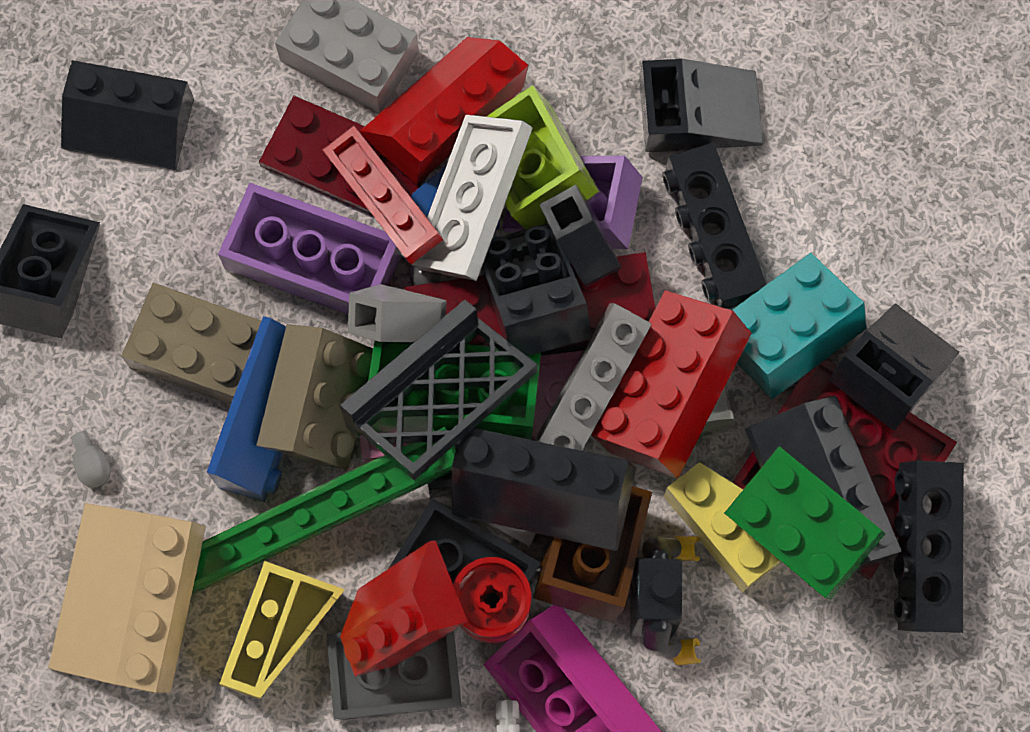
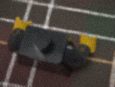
(658, 597)

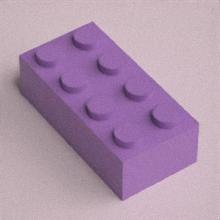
(306, 249)

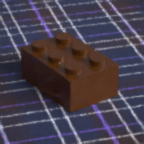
(593, 577)

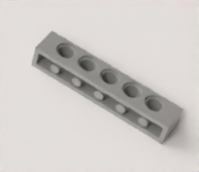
(590, 386)

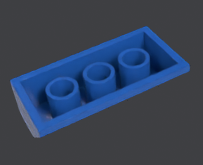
(237, 461)

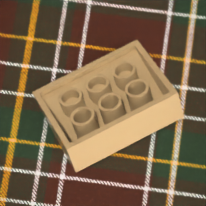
(127, 598)

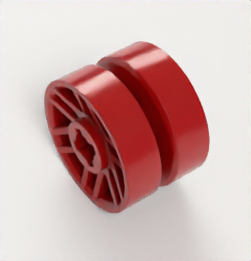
(507, 584)

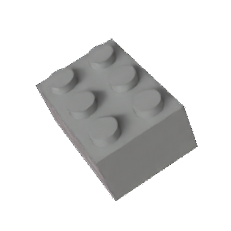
(348, 49)

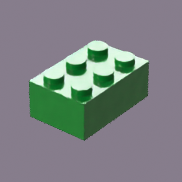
(804, 523)

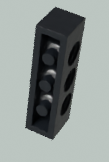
(703, 169)
(944, 528)

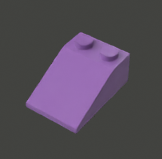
(614, 203)

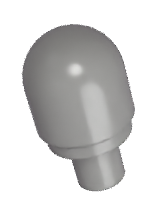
(89, 461)

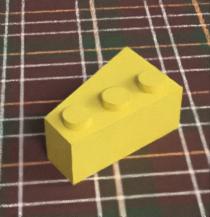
(700, 501)
(275, 626)

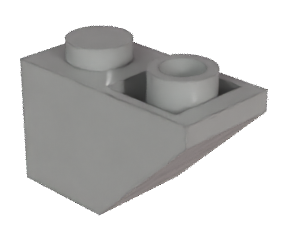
(392, 314)

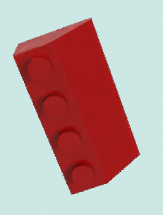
(426, 118)

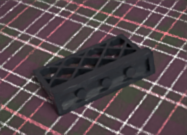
(409, 373)

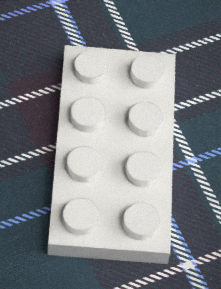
(473, 194)

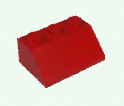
(401, 612)

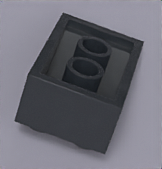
(44, 269)

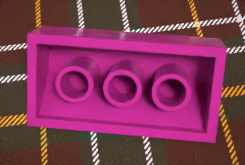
(564, 680)

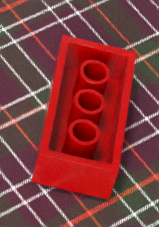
(672, 383)

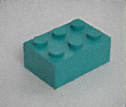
(797, 324)

